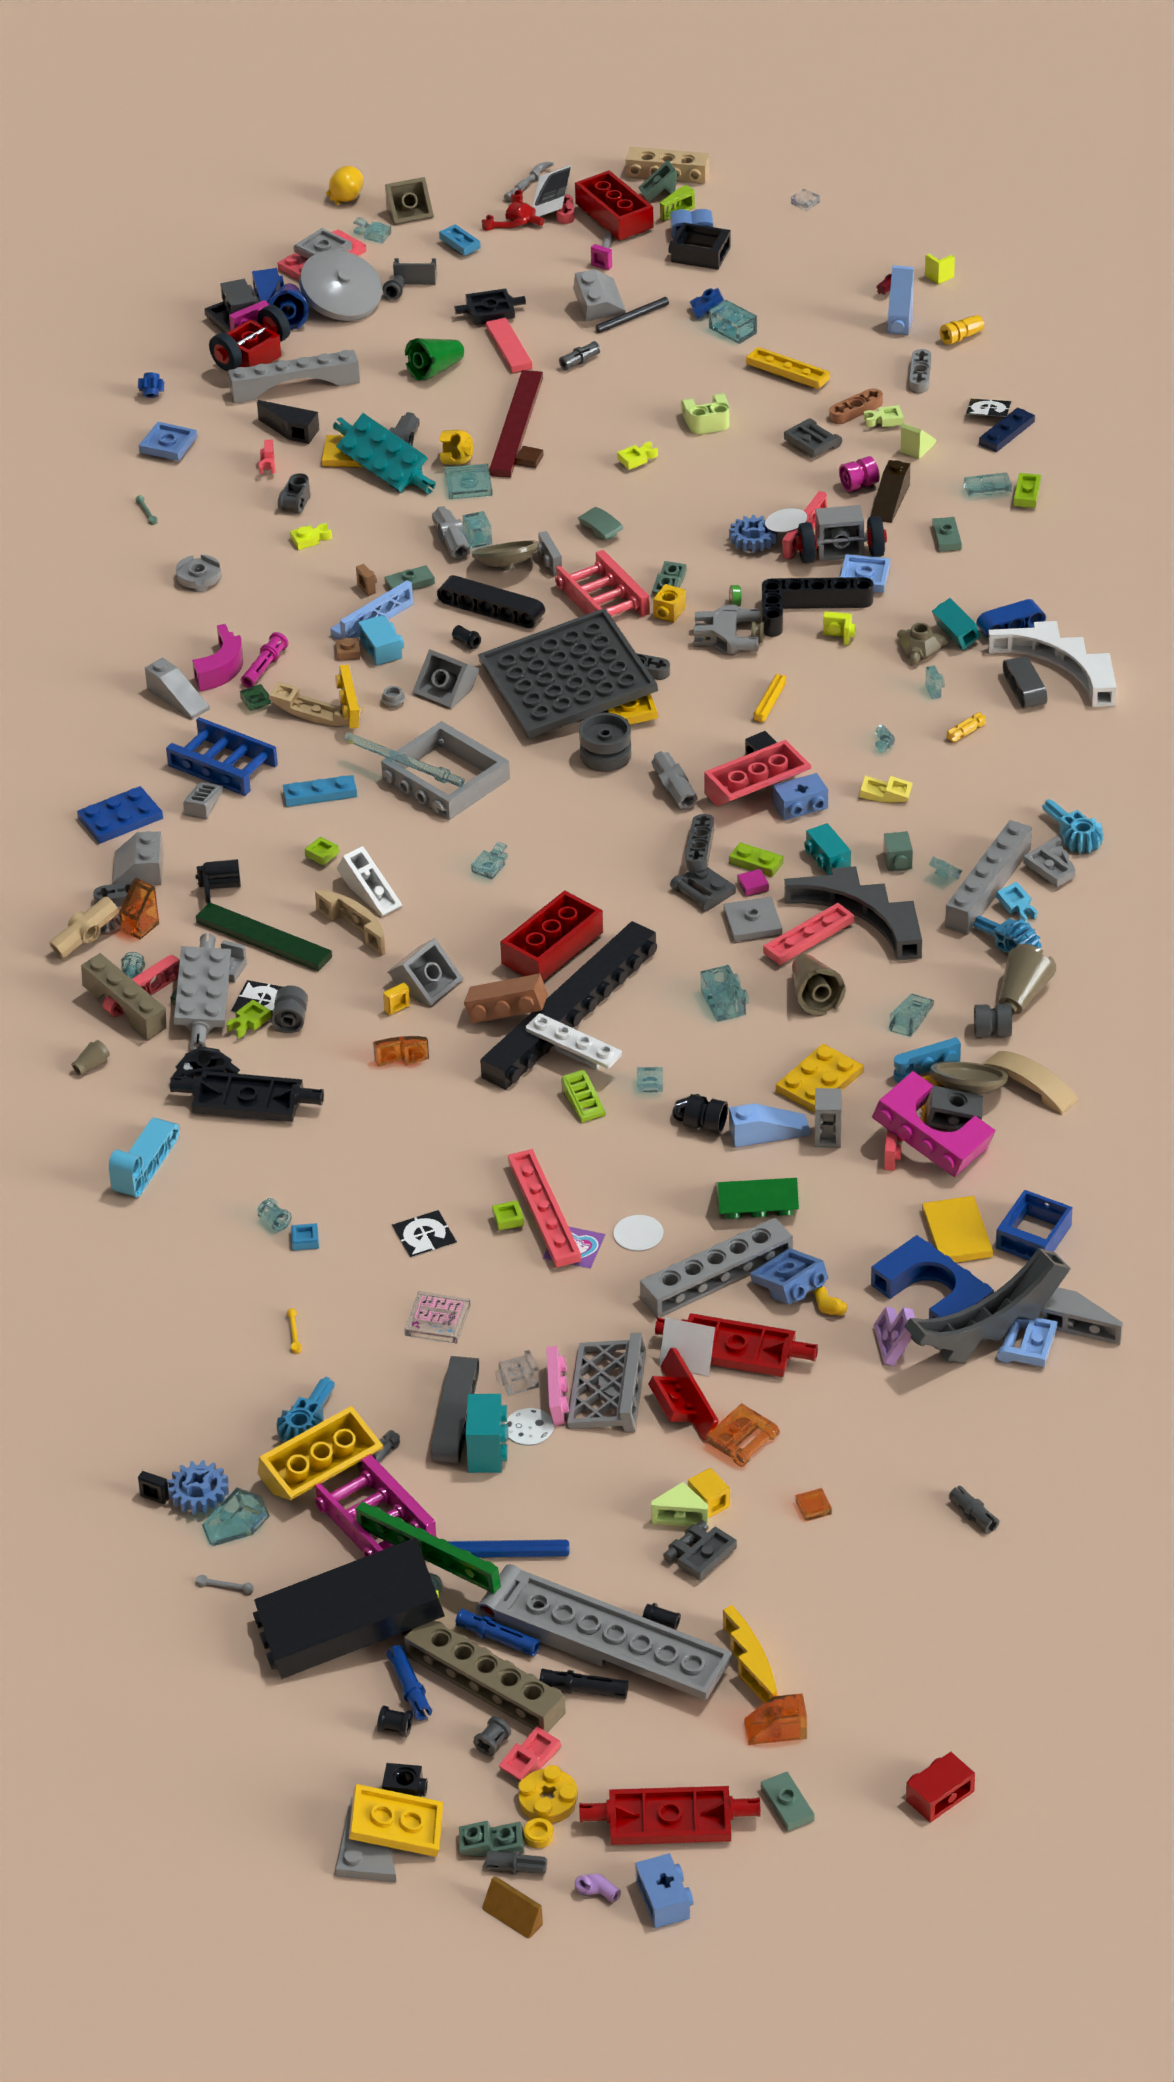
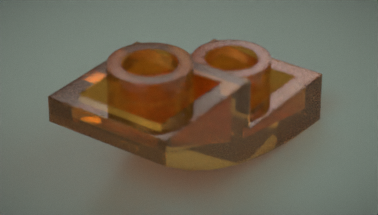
(405, 1048)

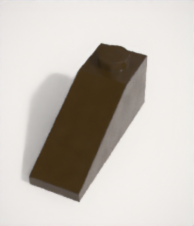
(891, 490)

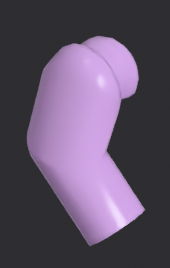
(597, 1884)

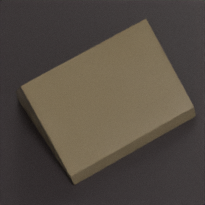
(408, 200)

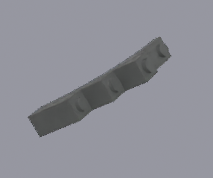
(869, 902)
(992, 1317)

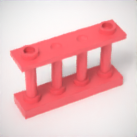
(613, 576)

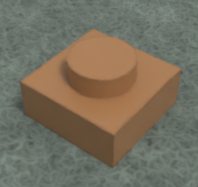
(366, 579)
(348, 649)

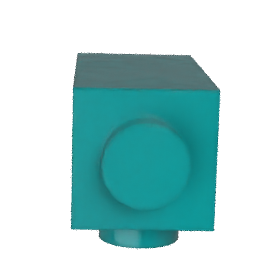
(956, 623)
(827, 848)

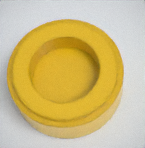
(538, 1833)

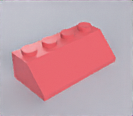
(753, 772)

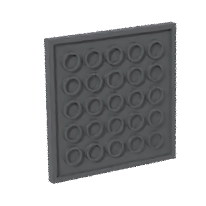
(567, 673)

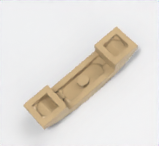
(306, 708)
(337, 905)
(1036, 1077)

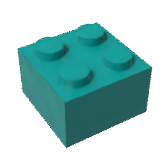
(486, 1433)

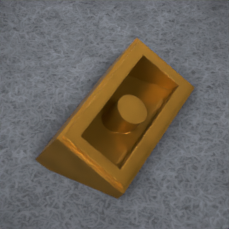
(513, 1908)

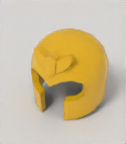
(345, 184)
(456, 447)

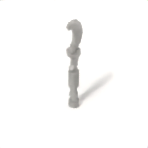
(534, 175)

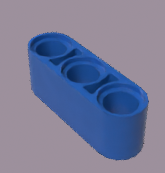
(1012, 616)

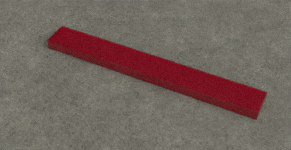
(516, 423)

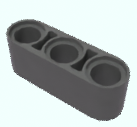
(1025, 682)

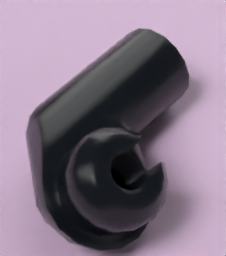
(679, 1107)

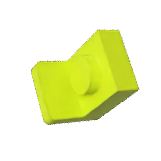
(839, 625)

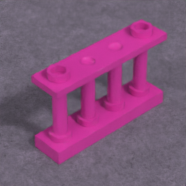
(387, 1491)

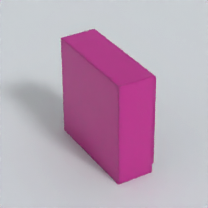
(601, 257)
(753, 882)

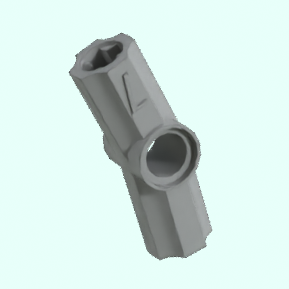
(451, 532)
(674, 780)

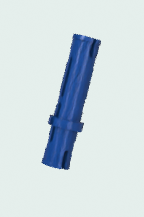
(487, 1628)
(412, 1691)

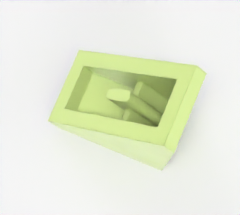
(915, 441)
(679, 1507)

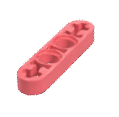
(166, 971)

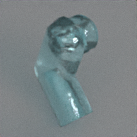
(886, 738)

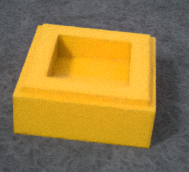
(396, 999)

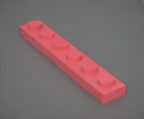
(544, 1208)

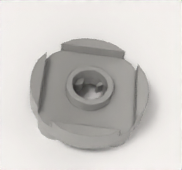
(198, 572)

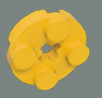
(543, 1781)

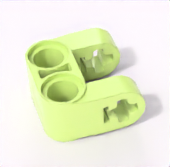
(706, 417)

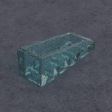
(907, 1016)

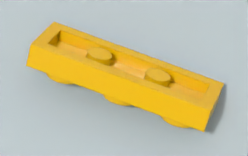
(347, 696)

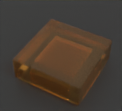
(813, 1504)

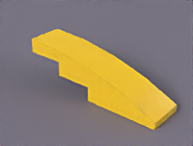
(752, 1660)

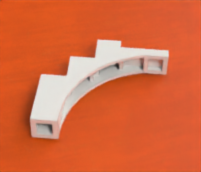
(1044, 642)

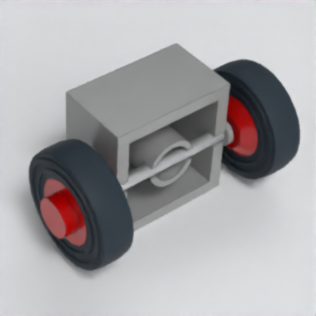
(840, 533)

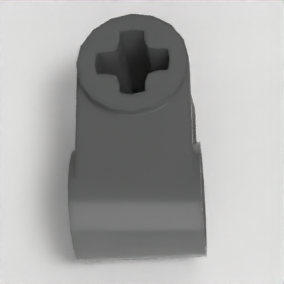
(295, 493)

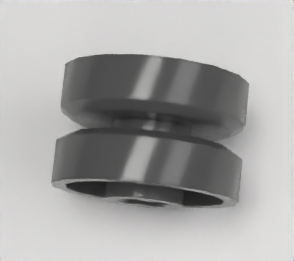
(605, 741)

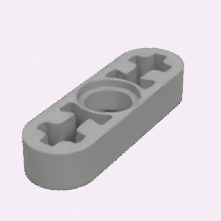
(917, 366)

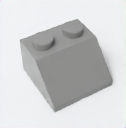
(597, 295)
(445, 679)
(140, 858)
(426, 973)

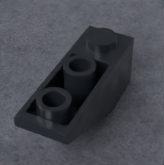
(289, 421)

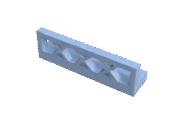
(387, 604)

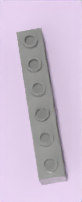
(714, 1268)

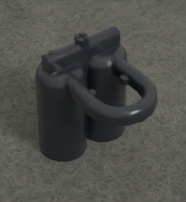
(218, 875)

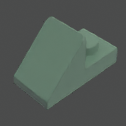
(661, 179)

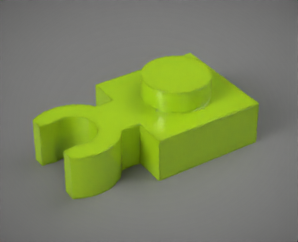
(249, 1016)

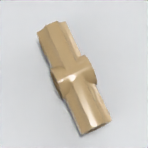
(84, 927)

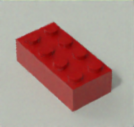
(614, 205)
(552, 936)

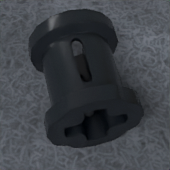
(395, 1721)

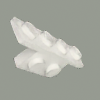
(574, 1043)

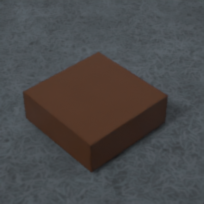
(529, 456)

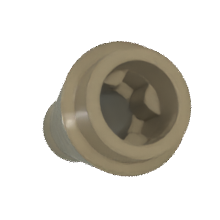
(91, 1057)

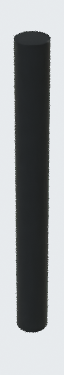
(632, 314)

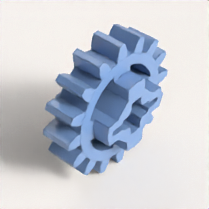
(751, 534)
(196, 1486)

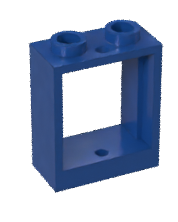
(1026, 1244)

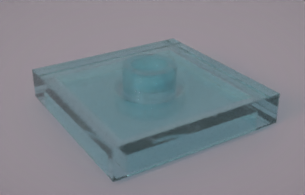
(468, 481)

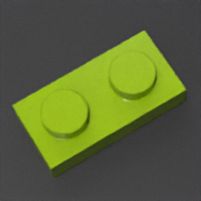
(1027, 490)
(756, 858)

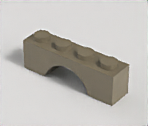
(142, 1010)

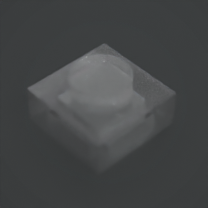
(805, 199)

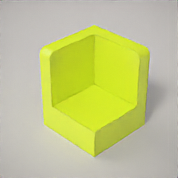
(939, 270)

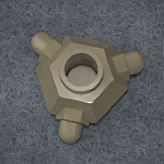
(920, 642)

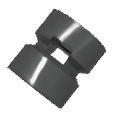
(289, 1009)
(993, 1020)

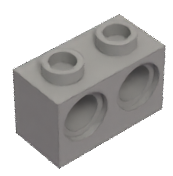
(828, 1117)

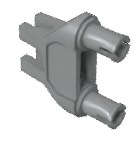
(721, 627)

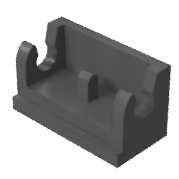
(416, 272)

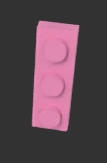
(557, 1385)

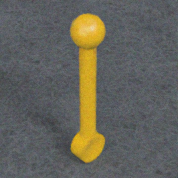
(295, 1346)

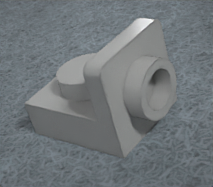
(238, 959)

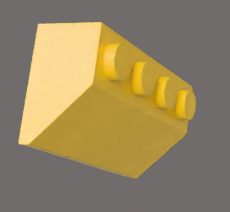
(317, 1454)

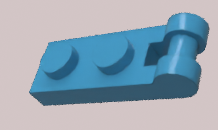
(923, 1058)

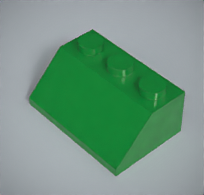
(757, 1197)

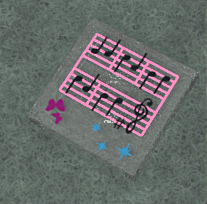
(437, 1317)

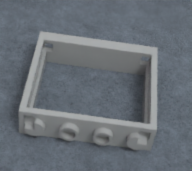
(494, 769)

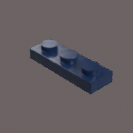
(1006, 429)

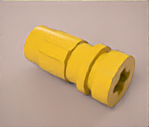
(957, 330)

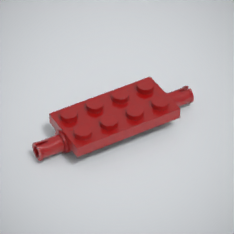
(751, 1345)
(670, 1814)

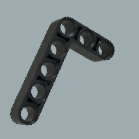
(811, 593)

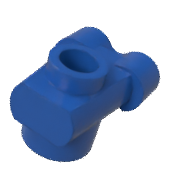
(707, 301)

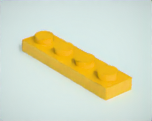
(788, 367)

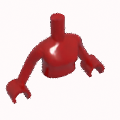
(518, 212)

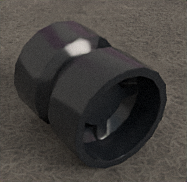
(709, 1114)

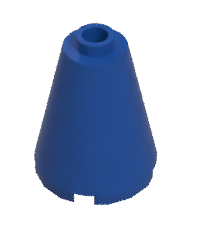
(292, 303)

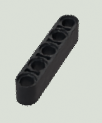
(491, 601)

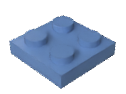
(168, 441)

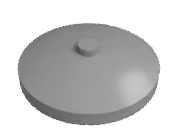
(340, 285)

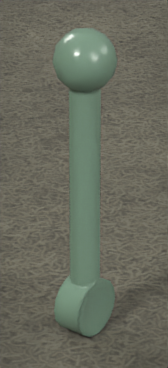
(152, 519)

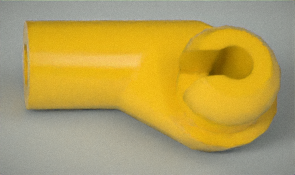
(827, 1304)

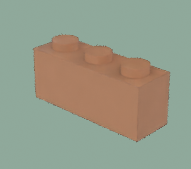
(506, 998)

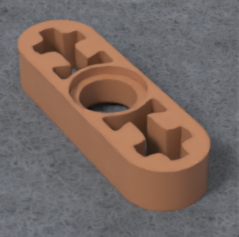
(845, 410)

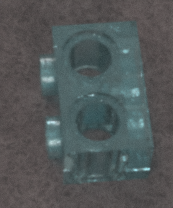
(723, 993)

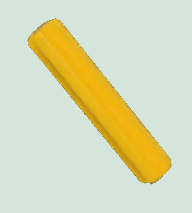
(769, 698)

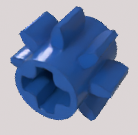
(151, 384)

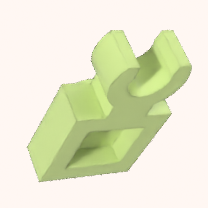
(886, 416)

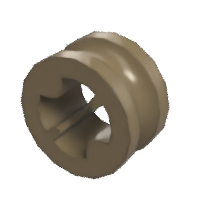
(758, 630)

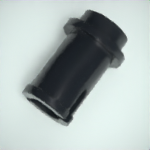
(470, 638)
(662, 1616)

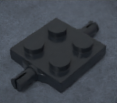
(490, 305)

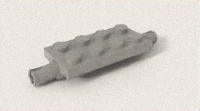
(202, 989)

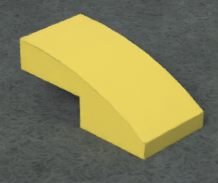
(892, 791)

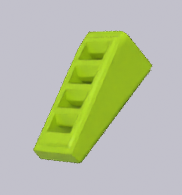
(685, 201)
(580, 1082)

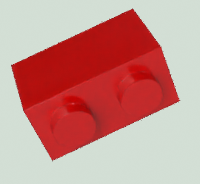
(940, 1786)

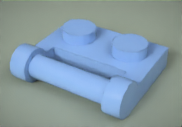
(1035, 1343)

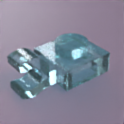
(374, 232)
(490, 863)

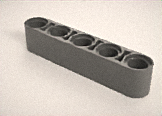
(452, 1414)

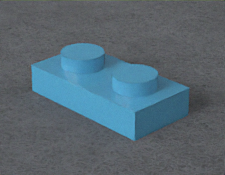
(459, 239)

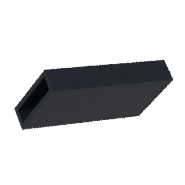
(347, 1608)

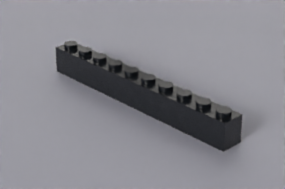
(570, 1003)

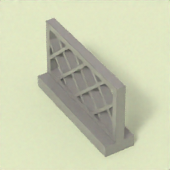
(625, 1402)

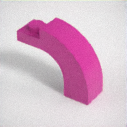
(221, 666)

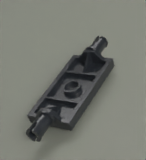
(246, 1095)

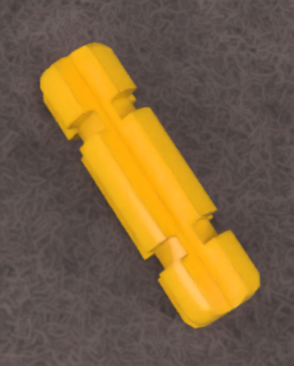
(966, 727)

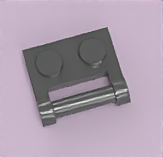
(812, 438)
(709, 883)

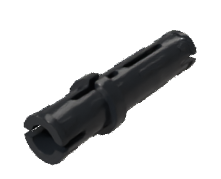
(588, 1684)

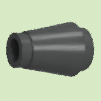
(394, 287)

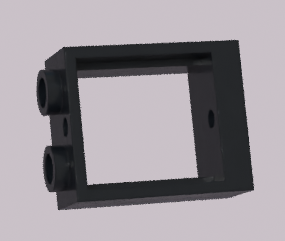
(700, 235)

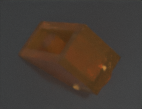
(139, 910)
(777, 1720)

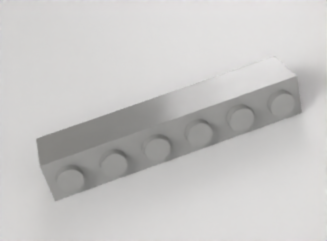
(988, 877)

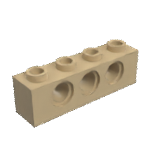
(689, 165)

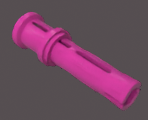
(268, 654)

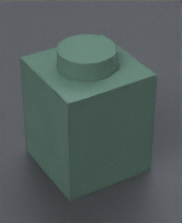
(898, 851)

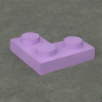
(892, 1334)

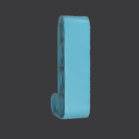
(134, 1169)

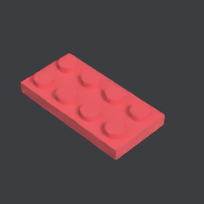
(294, 263)

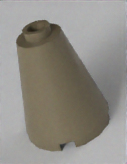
(1025, 976)
(817, 985)

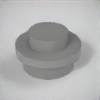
(393, 696)

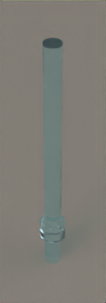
(440, 774)

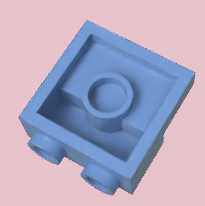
(790, 1275)

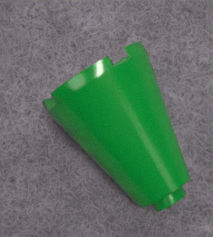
(432, 356)

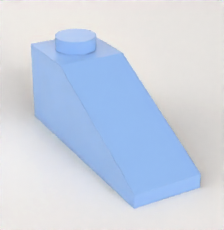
(901, 300)
(763, 1124)

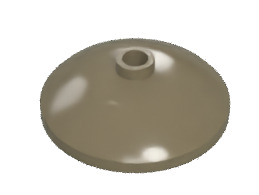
(506, 554)
(968, 1076)

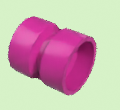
(859, 473)

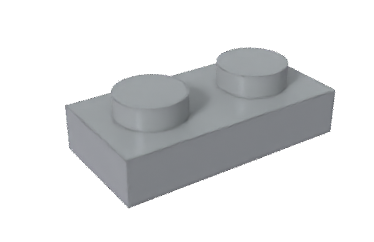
(549, 552)

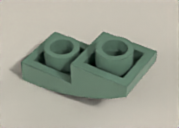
(601, 522)
(671, 574)
(480, 1837)

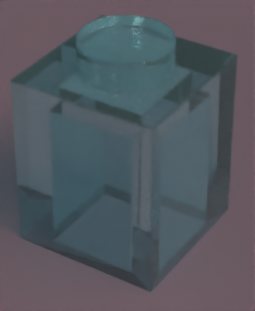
(477, 529)

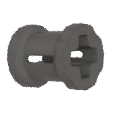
(492, 1736)

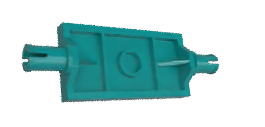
(383, 453)

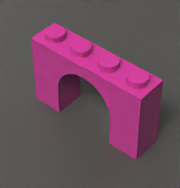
(948, 1150)

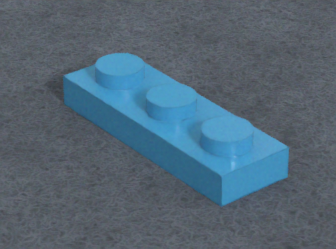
(319, 790)

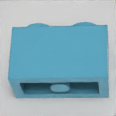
(380, 639)

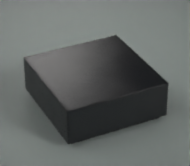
(153, 1487)

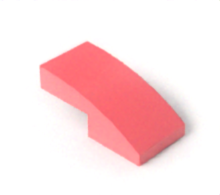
(531, 1755)

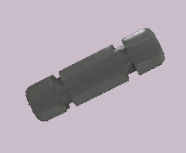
(390, 1440)

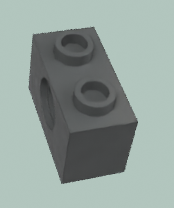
(952, 1108)

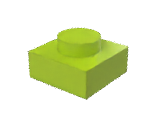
(321, 851)
(508, 1215)

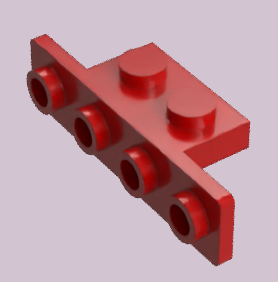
(681, 1395)

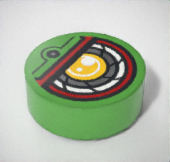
(735, 595)

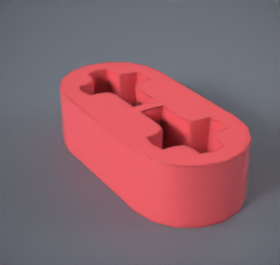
(566, 213)

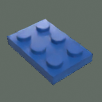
(120, 814)

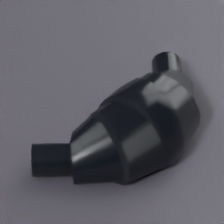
(204, 1060)

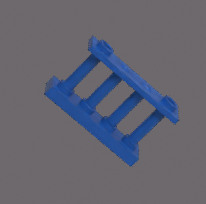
(223, 772)

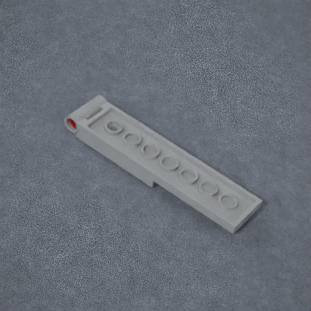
(603, 1632)

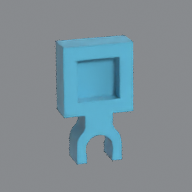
(1016, 900)

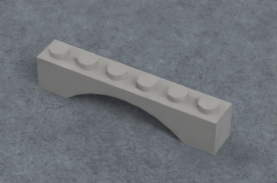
(252, 381)

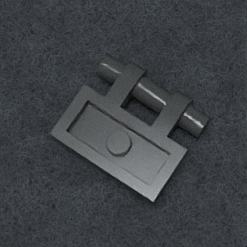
(704, 1555)

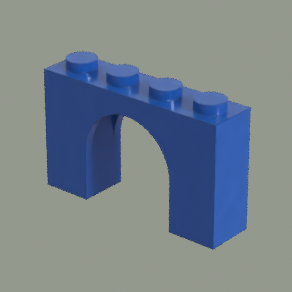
(921, 1261)

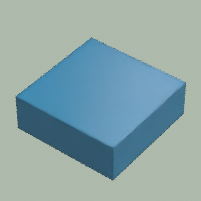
(304, 1236)

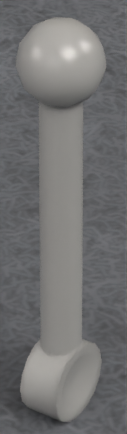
(202, 1581)

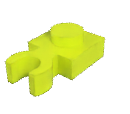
(635, 456)
(308, 536)

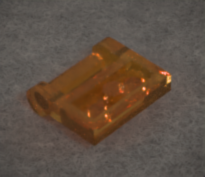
(736, 1429)

